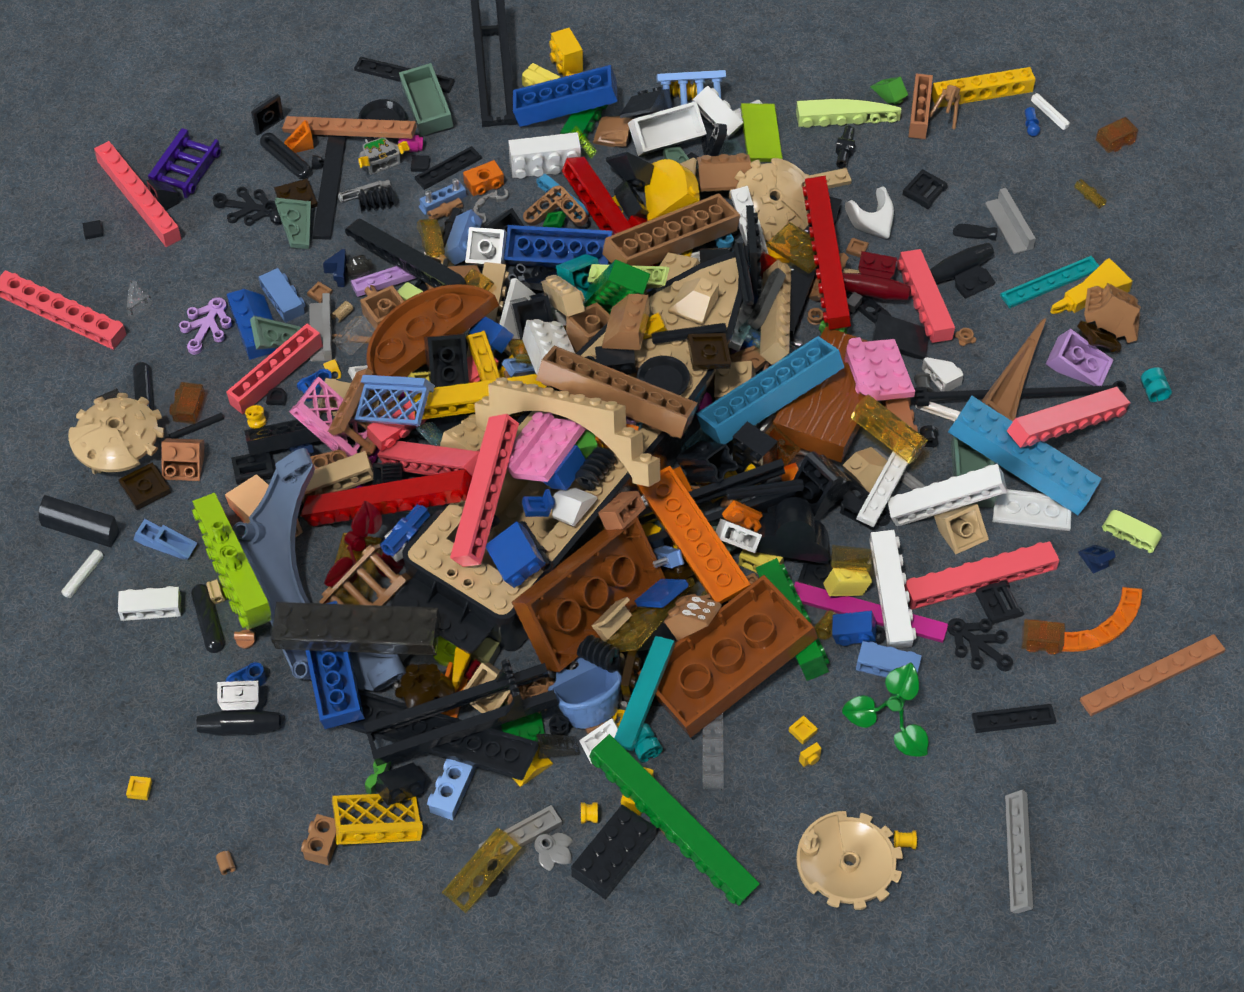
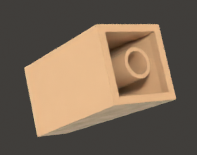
(246, 498)

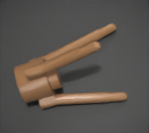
(951, 95)

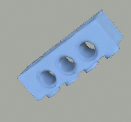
(448, 806)

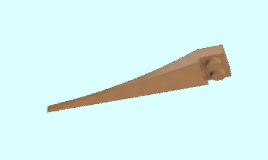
(1007, 389)

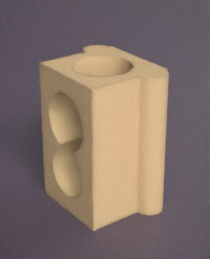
(215, 591)

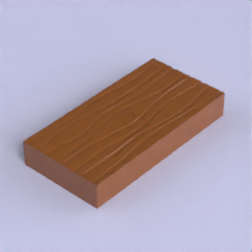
(823, 415)
(582, 588)
(732, 655)

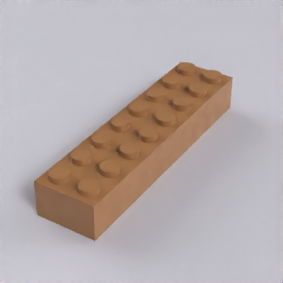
(673, 232)
(642, 400)

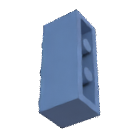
(457, 241)
(282, 295)
(882, 659)

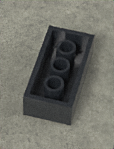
(613, 851)

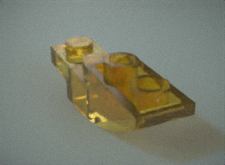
(431, 237)

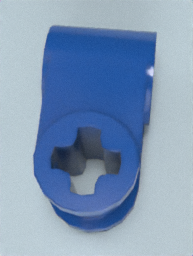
(322, 373)
(247, 673)

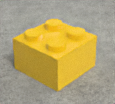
(566, 52)

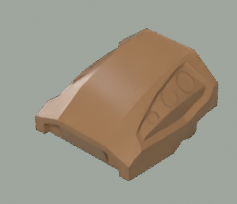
(612, 131)

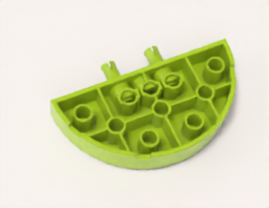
(231, 563)

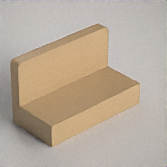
(612, 619)

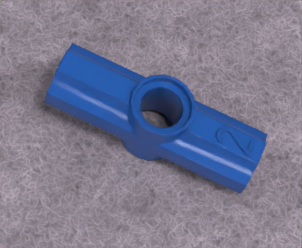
(405, 530)

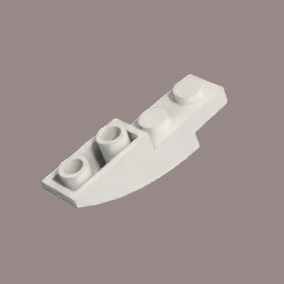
(741, 198)

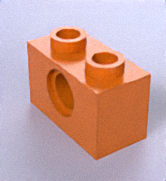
(483, 178)

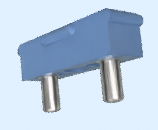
(444, 195)
(667, 557)

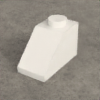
(943, 373)

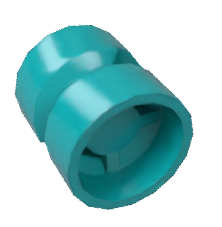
(1156, 384)
(647, 745)

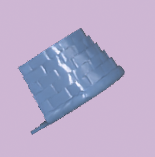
(587, 694)

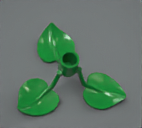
(903, 686)

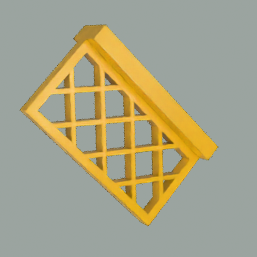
(377, 831)

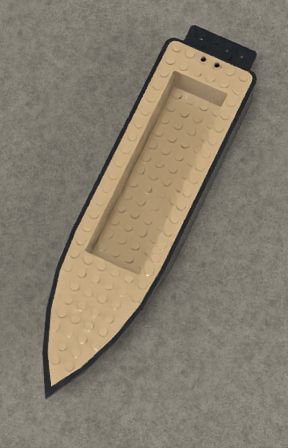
(475, 598)

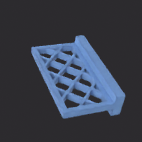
(396, 386)

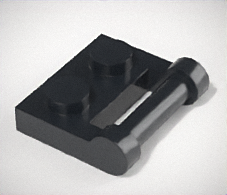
(920, 185)
(247, 463)
(994, 604)

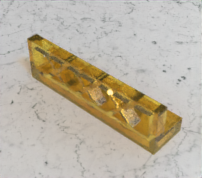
(476, 864)

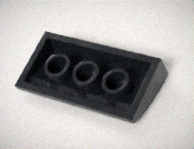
(278, 437)

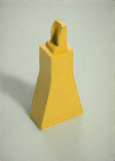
(1107, 272)

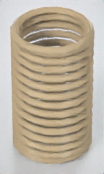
(343, 309)

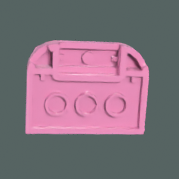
(878, 369)
(542, 447)

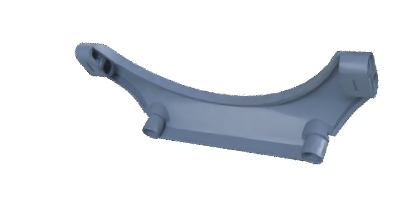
(272, 556)

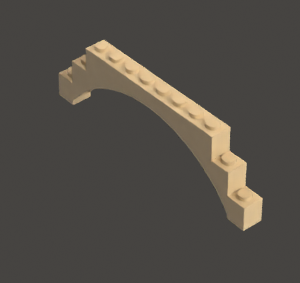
(600, 417)

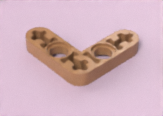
(558, 202)

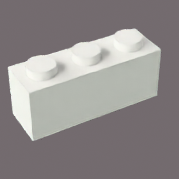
(718, 111)
(149, 603)

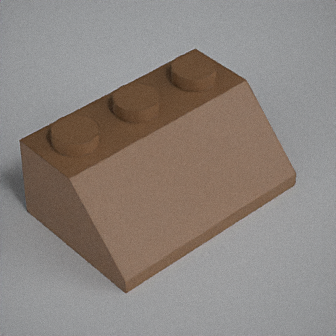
(719, 172)
(627, 323)

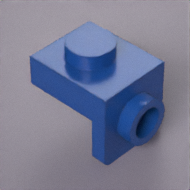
(538, 506)

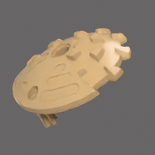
(785, 183)
(115, 433)
(841, 839)

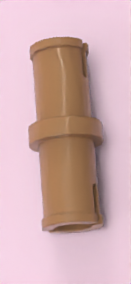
(444, 209)

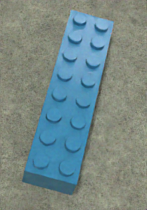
(770, 389)
(1035, 464)

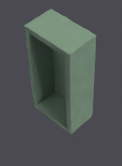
(426, 99)
(968, 459)

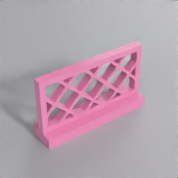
(310, 418)

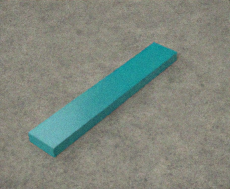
(1049, 282)
(644, 692)

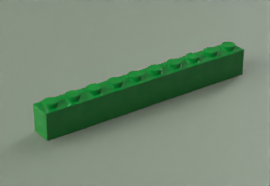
(674, 820)

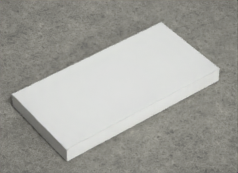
(515, 291)
(1031, 510)

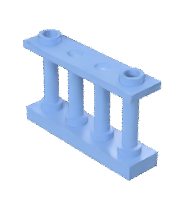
(699, 78)

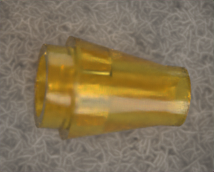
(824, 625)

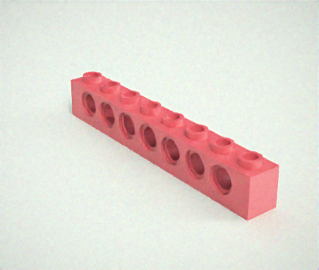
(61, 310)

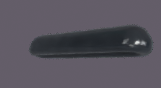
(285, 155)
(143, 383)
(207, 619)

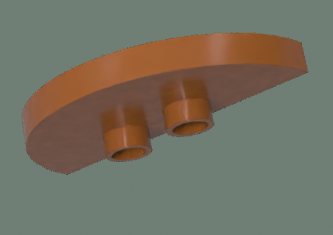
(399, 339)

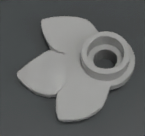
(556, 851)

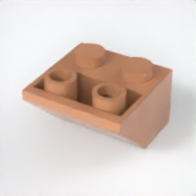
(182, 459)

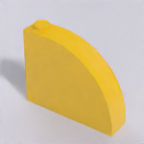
(670, 188)

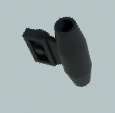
(965, 270)
(238, 711)

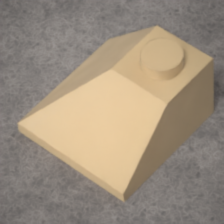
(695, 299)
(865, 467)
(962, 527)

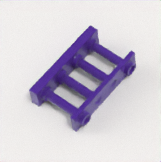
(175, 152)

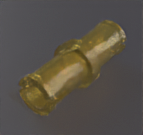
(1090, 193)

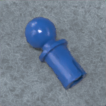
(1032, 122)

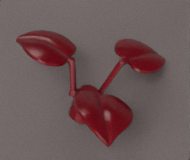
(365, 522)

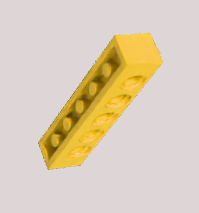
(987, 86)

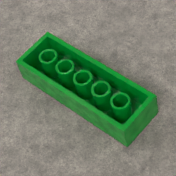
(615, 284)
(812, 658)

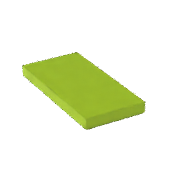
(761, 131)

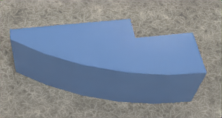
(164, 540)

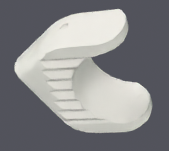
(874, 223)

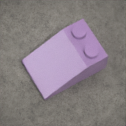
(1078, 359)

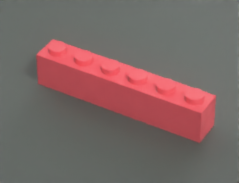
(926, 296)
(274, 368)

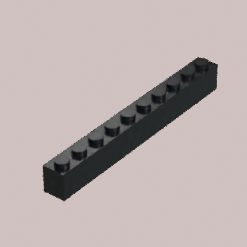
(802, 281)

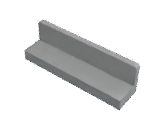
(1011, 222)
(322, 322)

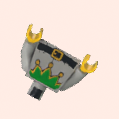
(381, 154)

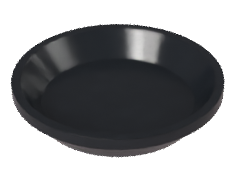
(382, 110)
(665, 373)

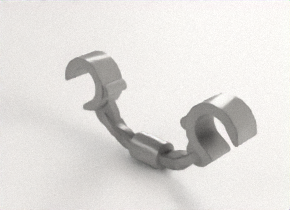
(481, 201)

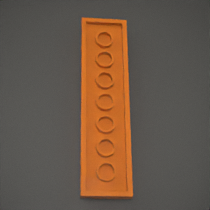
(694, 537)

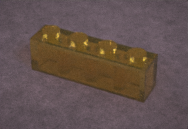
(889, 429)

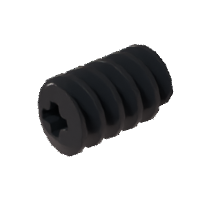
(376, 197)
(594, 468)
(600, 653)

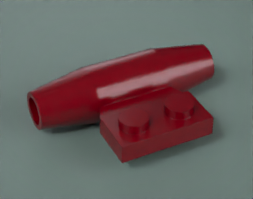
(875, 278)

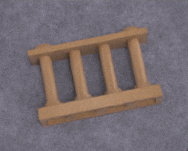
(348, 410)
(384, 595)

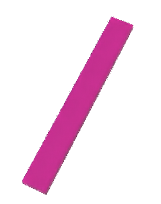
(820, 599)

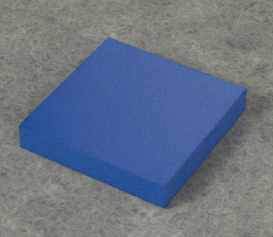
(661, 593)

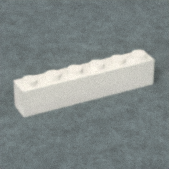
(947, 495)
(891, 589)

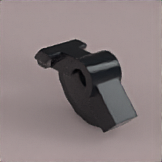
(493, 888)

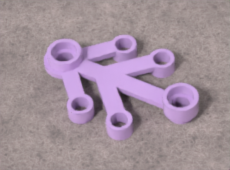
(206, 323)

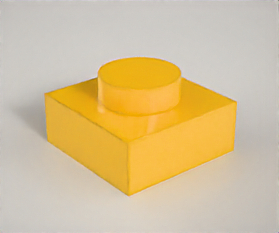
(803, 730)
(810, 755)
(139, 788)

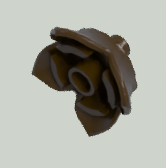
(423, 684)

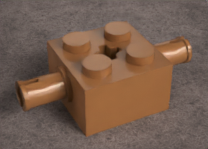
(379, 303)

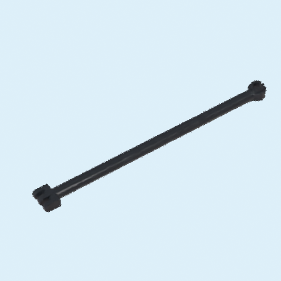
(923, 397)

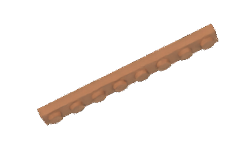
(353, 127)
(1152, 675)

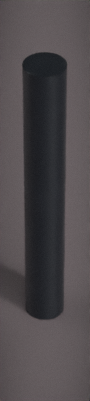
(196, 426)

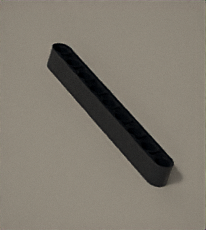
(402, 255)

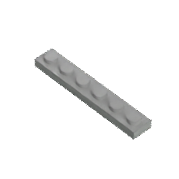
(1019, 852)

